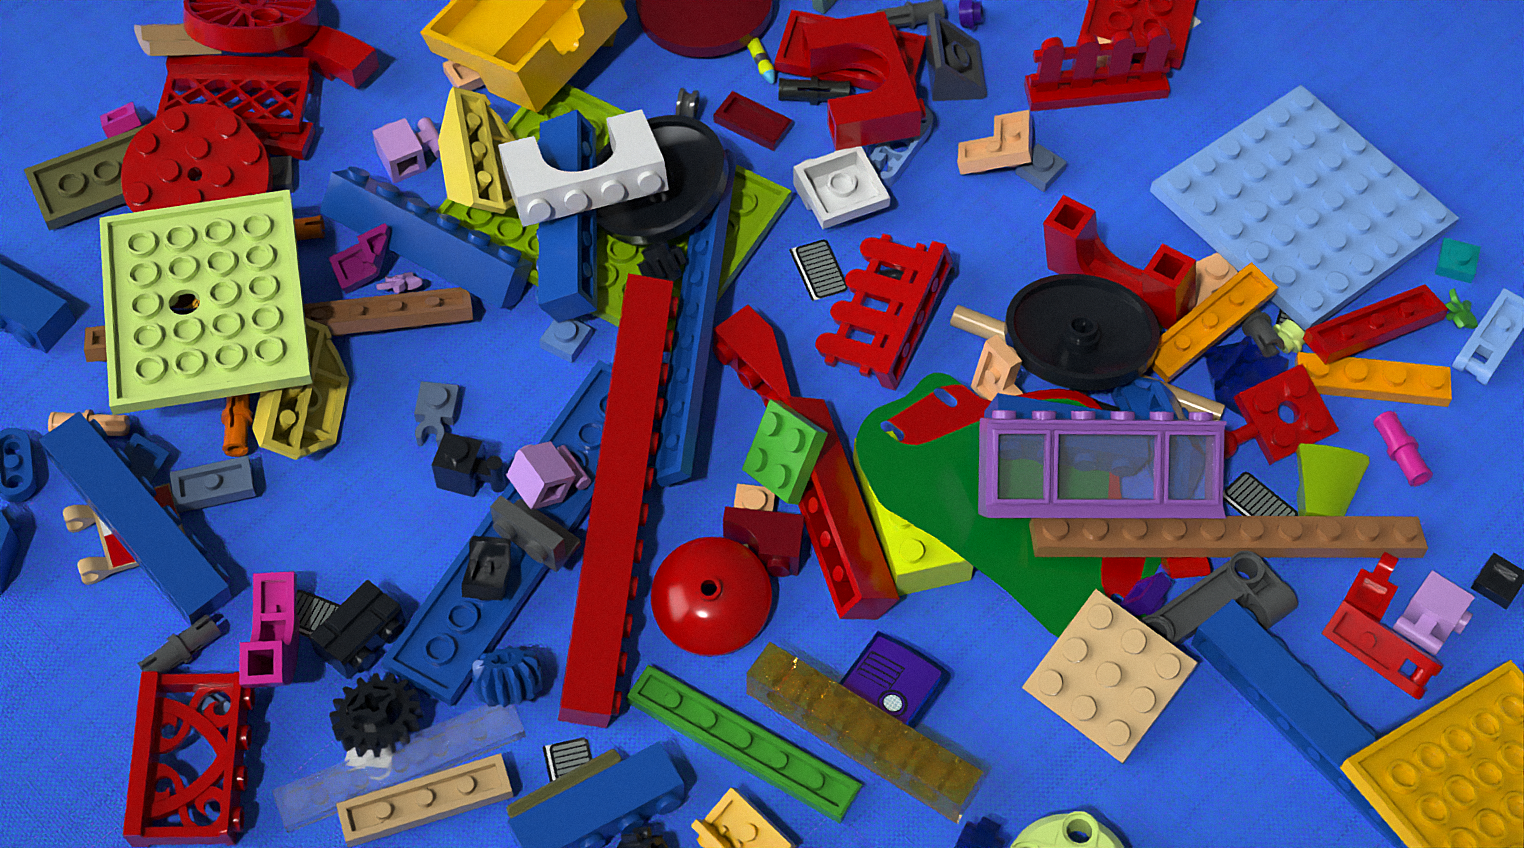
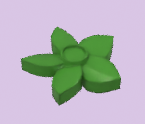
(1460, 311)

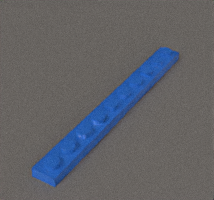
(692, 341)

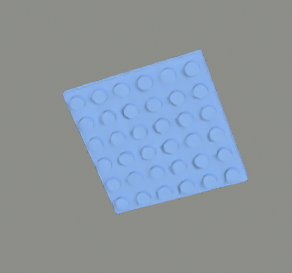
(1304, 205)

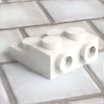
(840, 186)

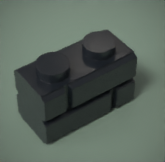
(358, 630)

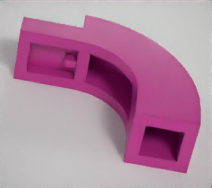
(274, 641)

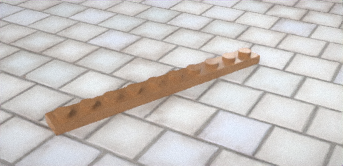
(356, 315)
(1226, 536)

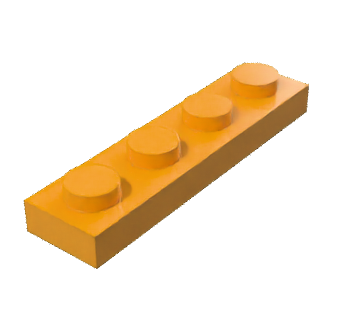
(1211, 321)
(1379, 379)

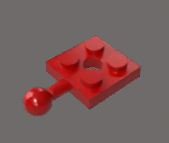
(1273, 435)

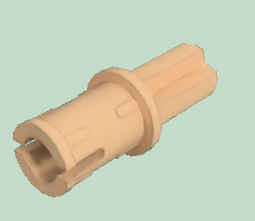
(112, 424)

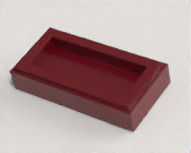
(753, 121)

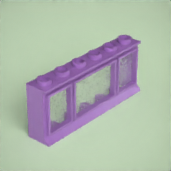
(1101, 465)

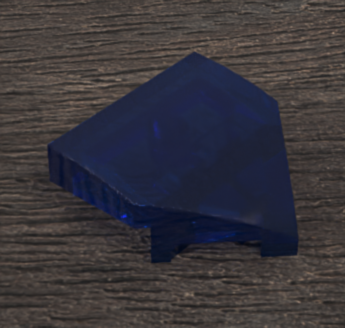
(1239, 367)

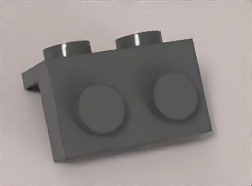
(533, 532)

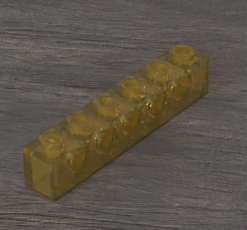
(863, 732)

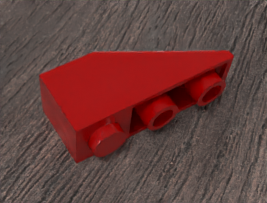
(752, 351)

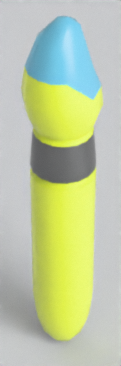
(760, 57)

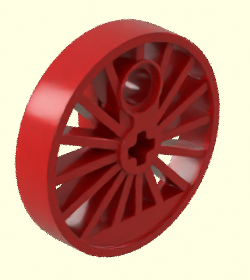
(250, 24)

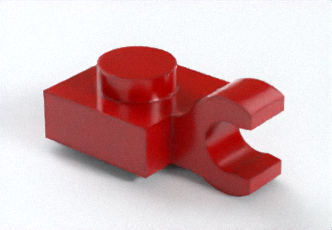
(1372, 590)

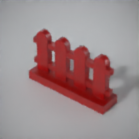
(1095, 85)
(899, 330)

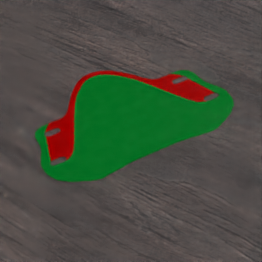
(935, 486)

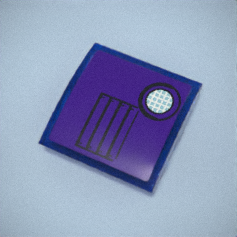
(896, 679)

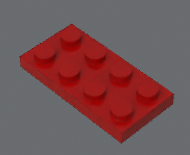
(792, 61)

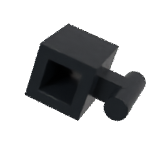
(462, 465)

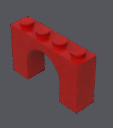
(869, 45)
(1075, 248)

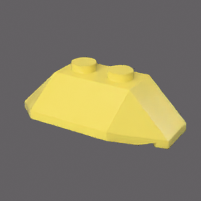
(472, 154)
(307, 416)

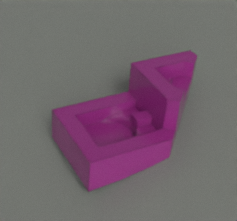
(362, 261)

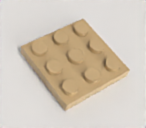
(1110, 676)

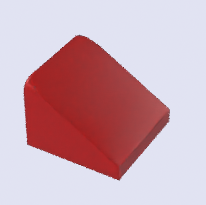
(1185, 566)

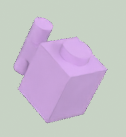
(403, 150)
(545, 474)
(1435, 613)

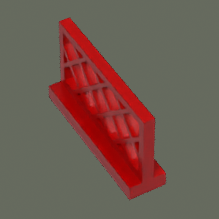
(239, 75)

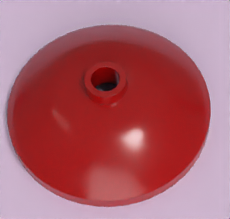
(715, 622)

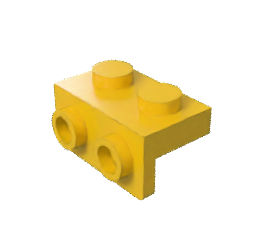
(738, 824)

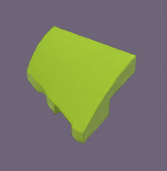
(1327, 479)

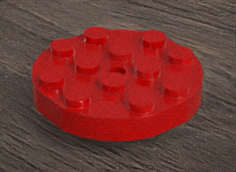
(194, 158)

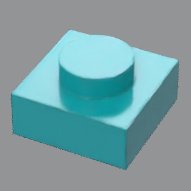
(1457, 260)

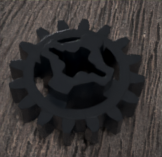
(376, 715)

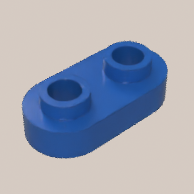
(18, 466)

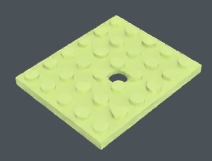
(251, 312)

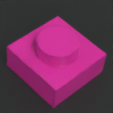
(120, 120)

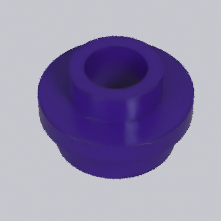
(970, 13)

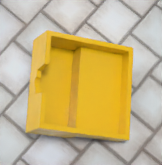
(523, 45)

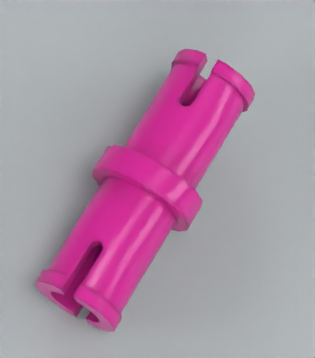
(1402, 448)

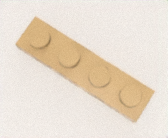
(424, 800)

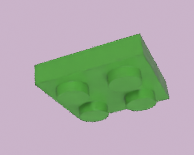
(784, 451)

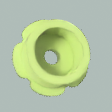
(1291, 335)

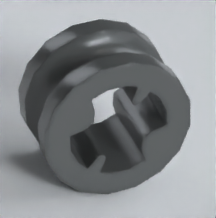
(687, 103)

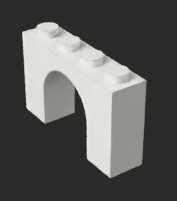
(549, 193)

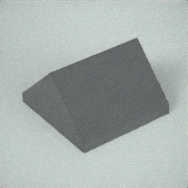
(953, 62)

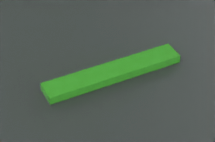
(744, 744)

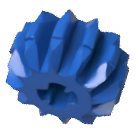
(507, 676)

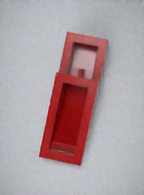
(337, 55)

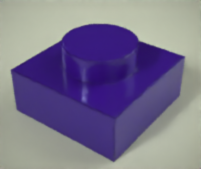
(1146, 595)

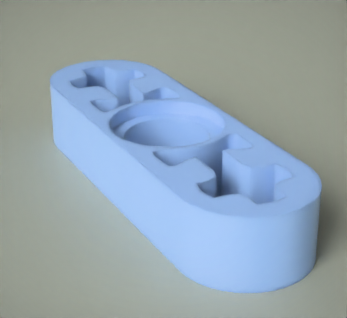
(899, 160)

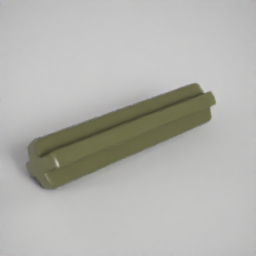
(564, 782)

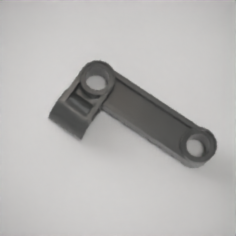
(1261, 594)

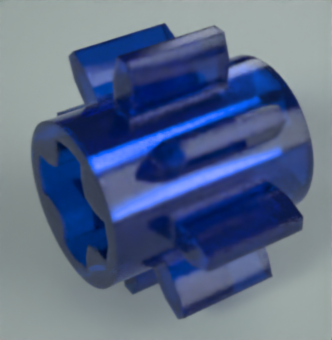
(981, 835)

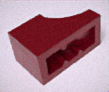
(770, 535)

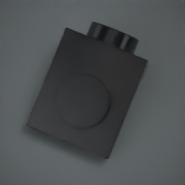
(487, 568)

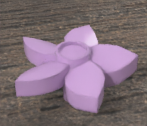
(400, 282)

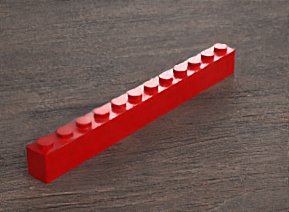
(617, 504)

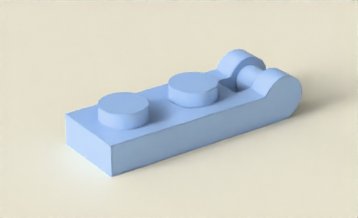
(1493, 337)

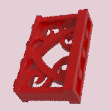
(155, 713)

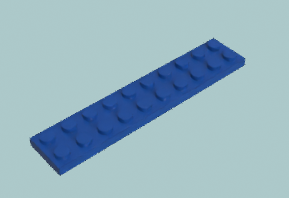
(455, 630)

